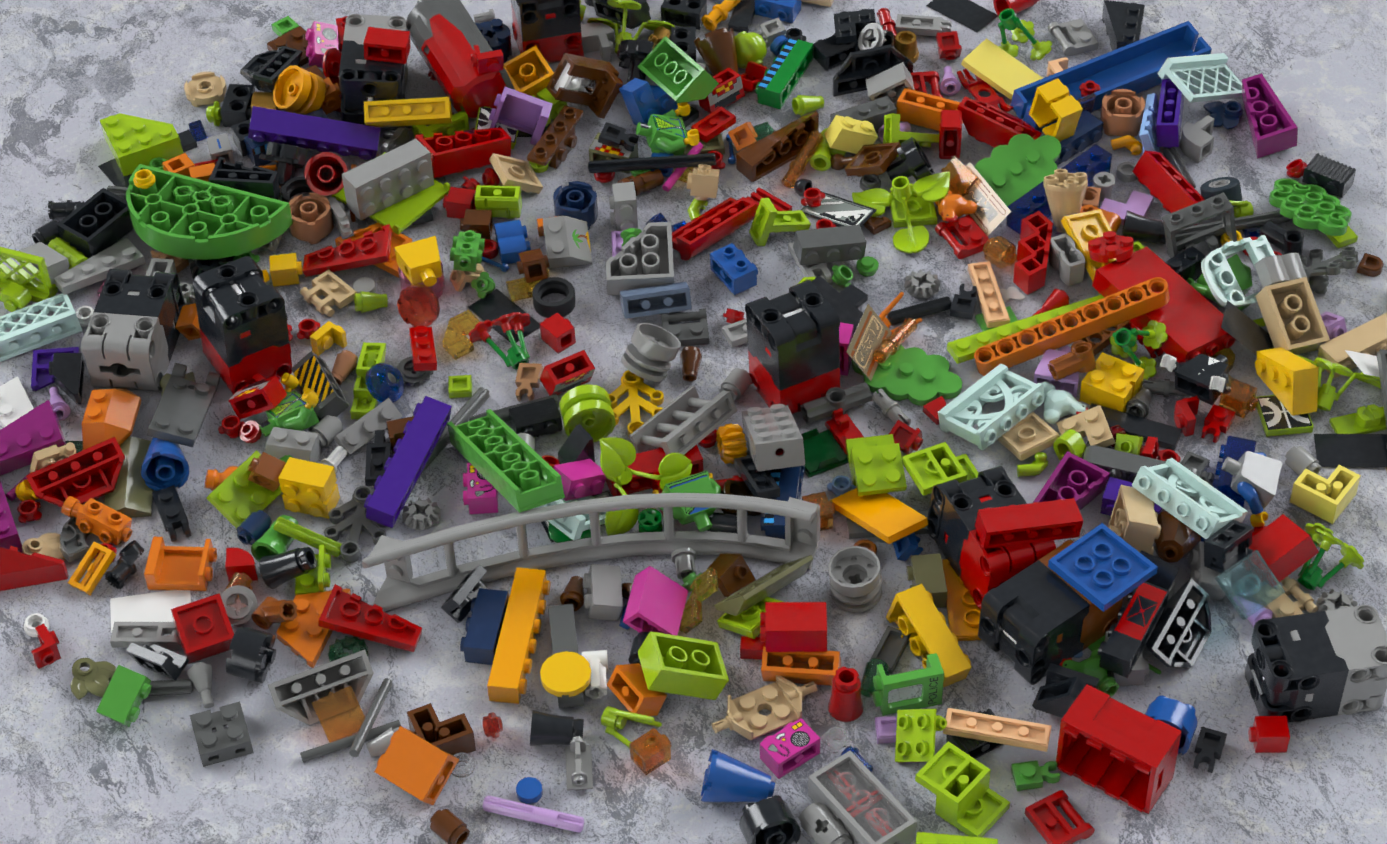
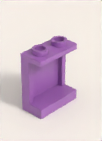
(521, 112)

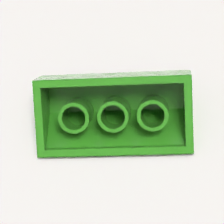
(677, 73)

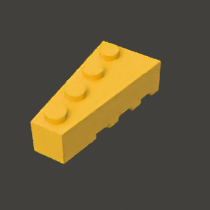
(917, 615)

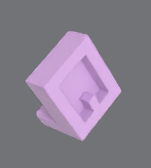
(1334, 324)

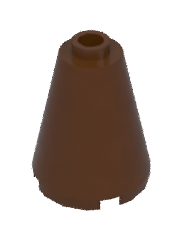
(718, 50)

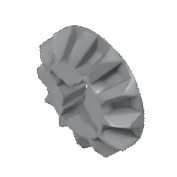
(869, 32)
(925, 290)
(420, 521)
(246, 597)
(1328, 600)

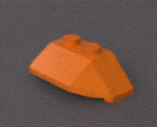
(109, 415)

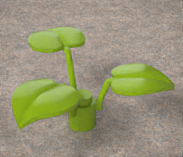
(633, 5)
(931, 188)
(1327, 392)
(614, 462)

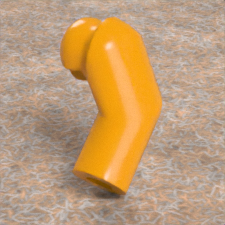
(1129, 143)

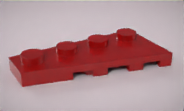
(350, 254)

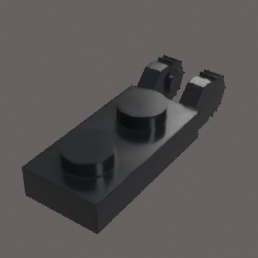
(171, 511)

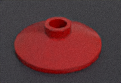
(331, 64)

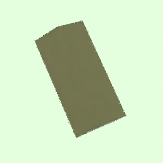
(131, 493)
(764, 586)

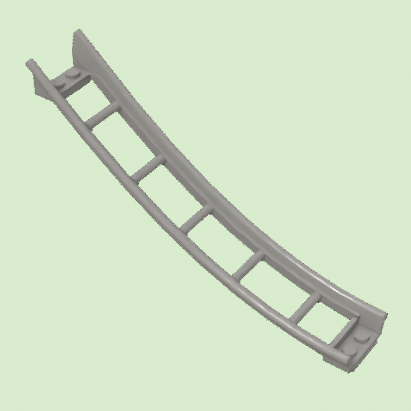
(400, 590)

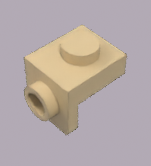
(460, 277)

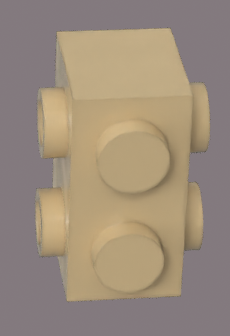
(703, 182)

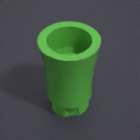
(272, 542)

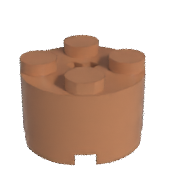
(1122, 113)
(311, 218)

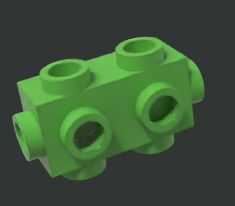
(469, 248)

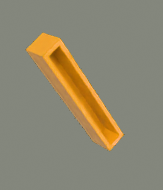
(518, 636)

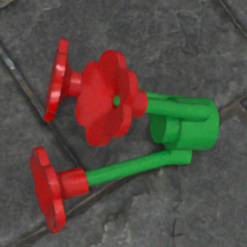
(507, 322)

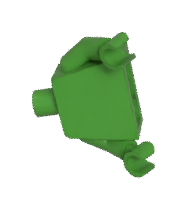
(1241, 272)

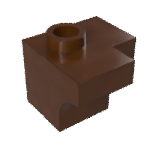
(732, 573)

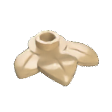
(46, 544)

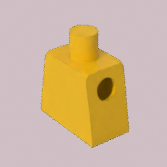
(420, 261)

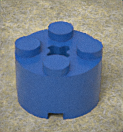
(1177, 715)

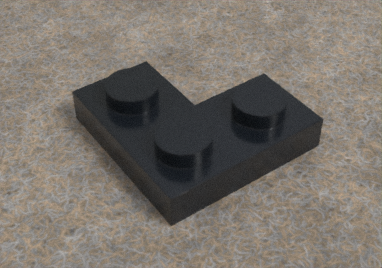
(848, 22)

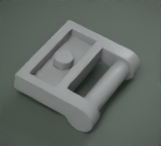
(1079, 35)

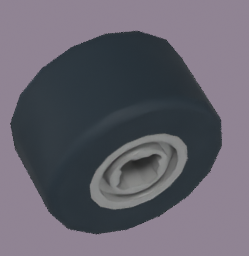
(1216, 186)

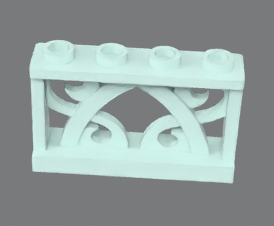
(991, 388)
(1187, 497)

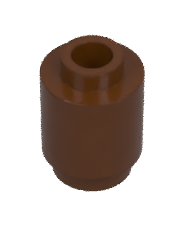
(449, 827)

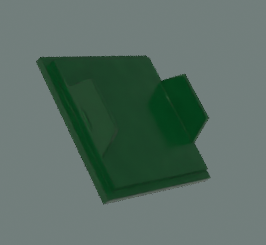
(822, 452)

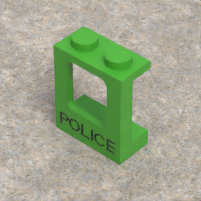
(930, 678)

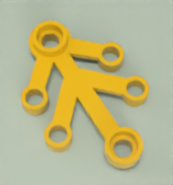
(633, 384)

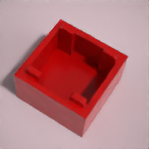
(203, 628)

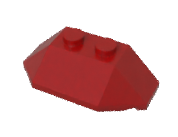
(992, 124)
(81, 475)

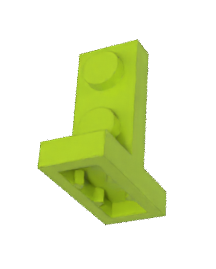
(459, 123)
(893, 134)
(770, 220)

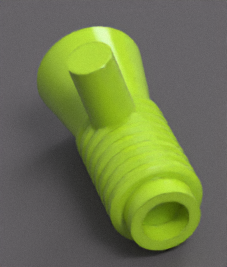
(822, 156)

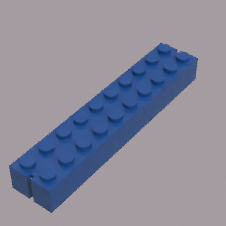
(1127, 67)

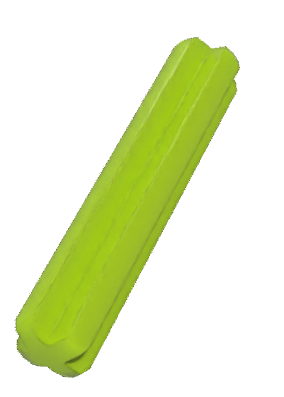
(307, 536)

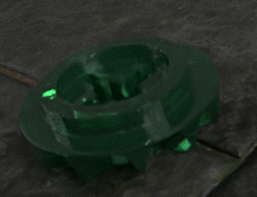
(336, 649)

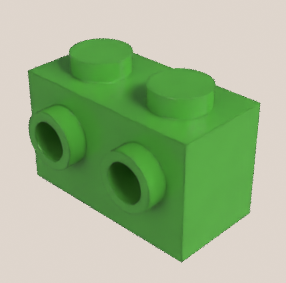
(124, 696)

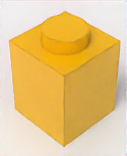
(285, 269)

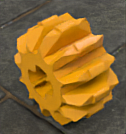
(731, 442)

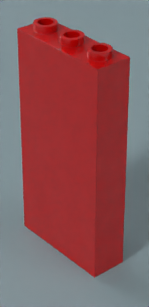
(1189, 318)

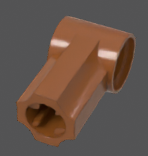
(1080, 360)
(274, 611)

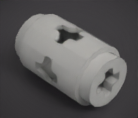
(816, 819)

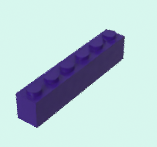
(314, 133)
(408, 461)

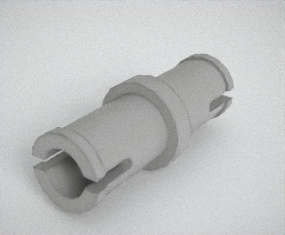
(890, 408)

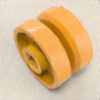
(299, 90)

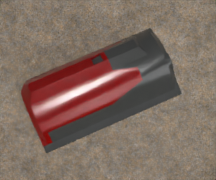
(445, 41)

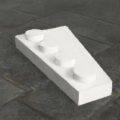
(13, 402)

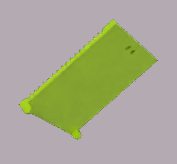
(408, 210)

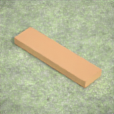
(988, 294)
(997, 729)

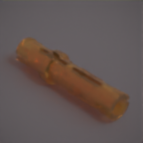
(797, 166)
(891, 344)

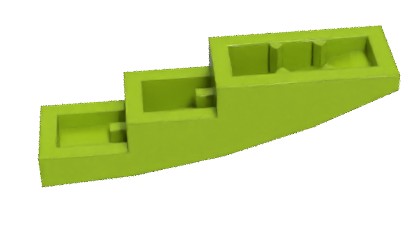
(363, 401)

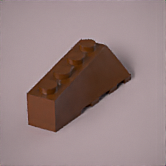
(776, 148)

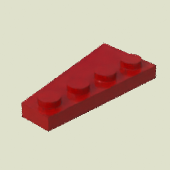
(356, 618)

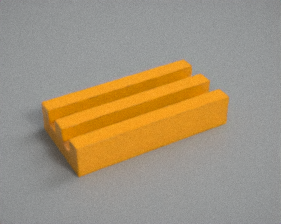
(95, 570)

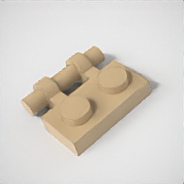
(332, 288)
(51, 455)
(1284, 606)

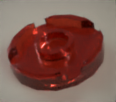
(418, 305)

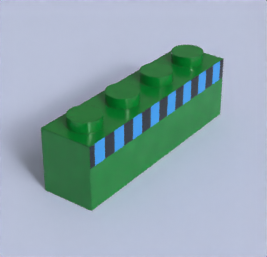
(784, 73)

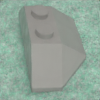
(297, 692)

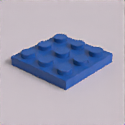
(1102, 567)

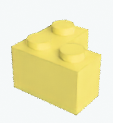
(1325, 496)

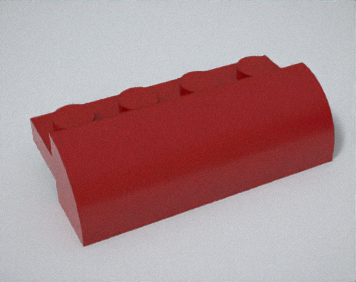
(713, 226)

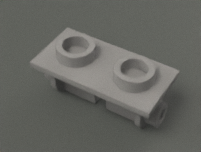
(578, 765)

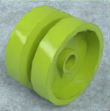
(590, 408)

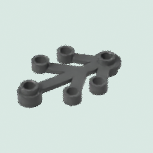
(1347, 259)
(350, 549)

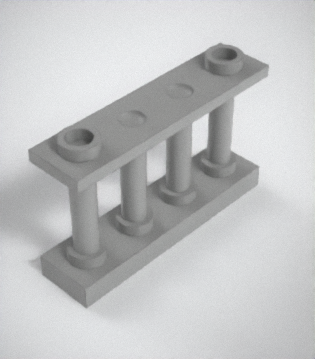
(690, 432)

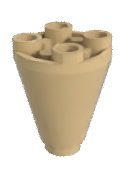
(1064, 194)

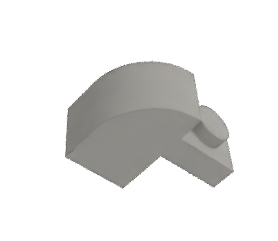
(598, 38)
(1198, 139)

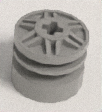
(651, 352)
(855, 579)

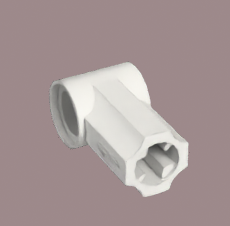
(599, 667)

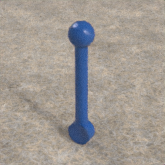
(731, 160)
(504, 267)

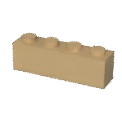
(1363, 339)

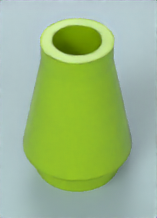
(805, 104)
(369, 301)

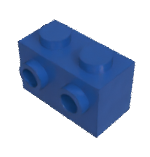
(733, 268)

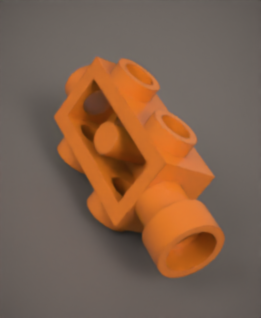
(99, 520)

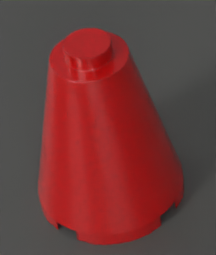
(325, 173)

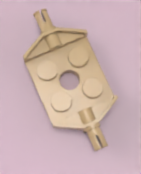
(780, 697)

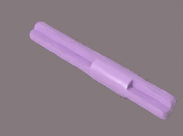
(533, 814)

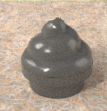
(1319, 284)

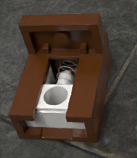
(585, 83)

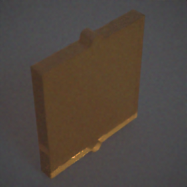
(960, 177)
(339, 714)

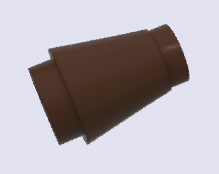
(690, 362)
(573, 593)

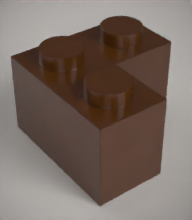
(448, 735)

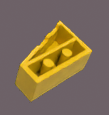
(1290, 379)

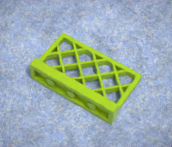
(38, 290)

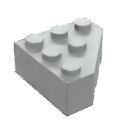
(642, 260)

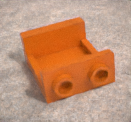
(179, 566)
(416, 765)

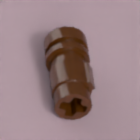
(645, 181)

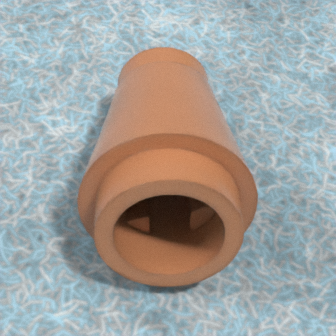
(344, 365)

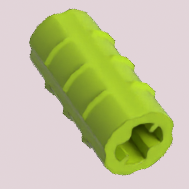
(64, 248)

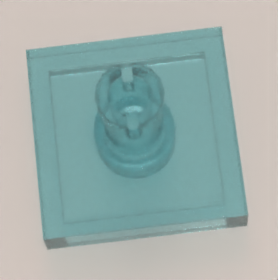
(1249, 584)

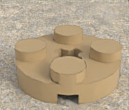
(199, 96)

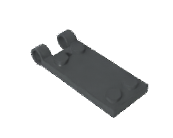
(183, 407)

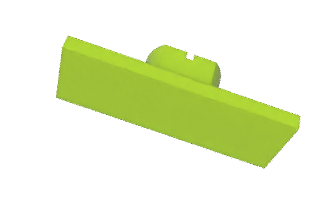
(1364, 421)

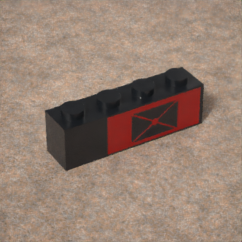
(1133, 628)

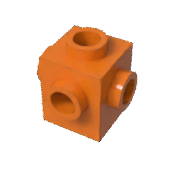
(331, 100)

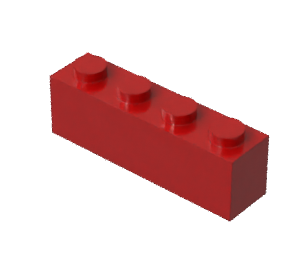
(1165, 182)
(649, 462)
(1028, 523)

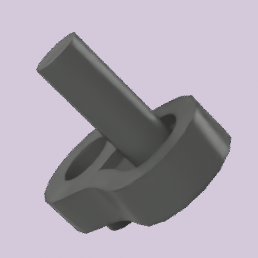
(395, 139)

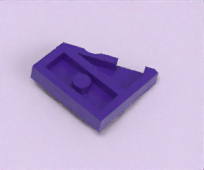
(40, 366)

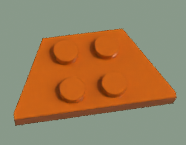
(396, 240)
(303, 632)

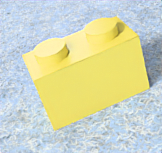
(850, 134)

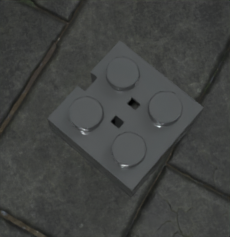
(222, 741)

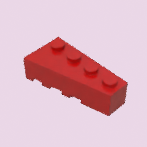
(465, 150)

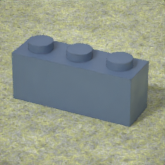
(655, 300)

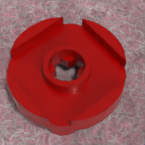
(1111, 247)

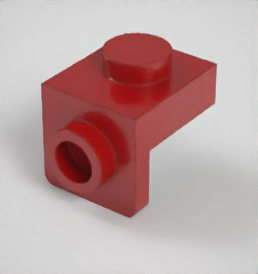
(948, 45)
(487, 61)
(753, 75)
(1185, 415)
(907, 437)
(48, 651)

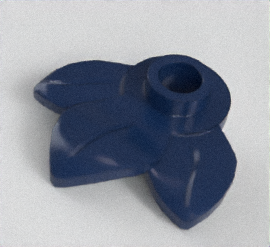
(1224, 113)

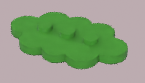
(1019, 165)
(1310, 207)
(914, 377)

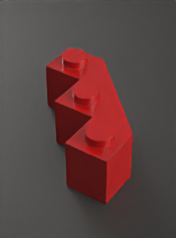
(1033, 252)

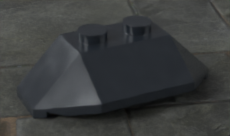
(864, 65)
(266, 67)
(1182, 627)

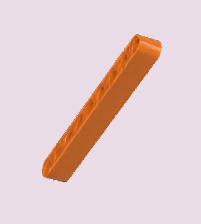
(1083, 325)

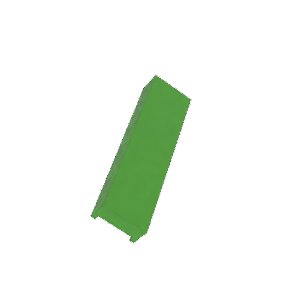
(507, 462)

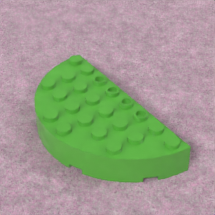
(202, 217)

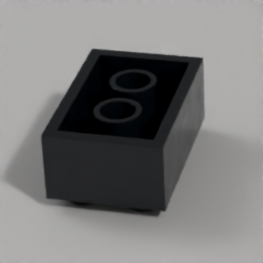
(96, 223)

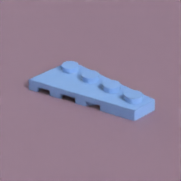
(1148, 125)

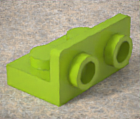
(316, 579)

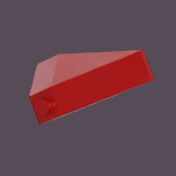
(26, 570)

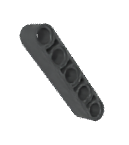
(1121, 464)
(564, 639)

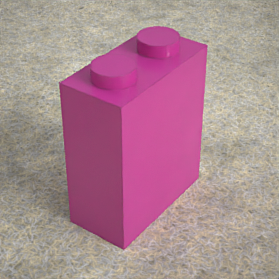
(655, 603)

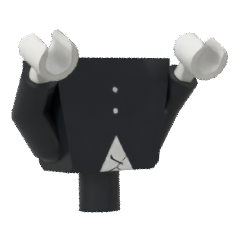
(1200, 376)

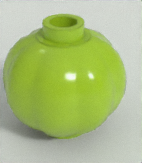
(749, 48)

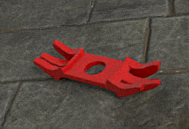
(978, 86)

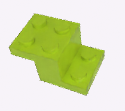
(876, 465)
(936, 466)
(962, 791)

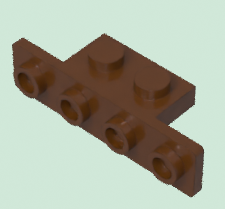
(557, 139)

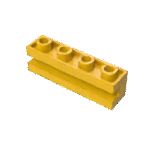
(408, 112)

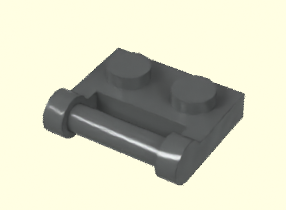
(688, 333)

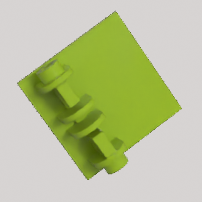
(917, 734)

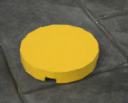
(565, 674)

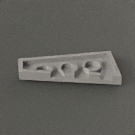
(95, 269)

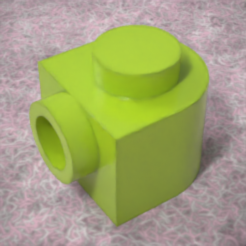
(15, 297)
(1071, 442)
(1128, 443)

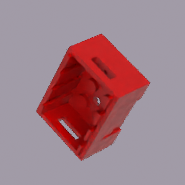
(1117, 749)

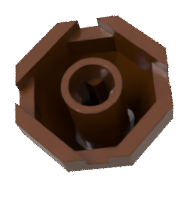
(1175, 538)

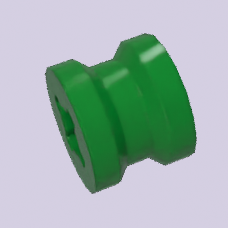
(650, 520)

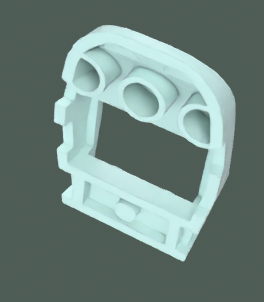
(1220, 276)

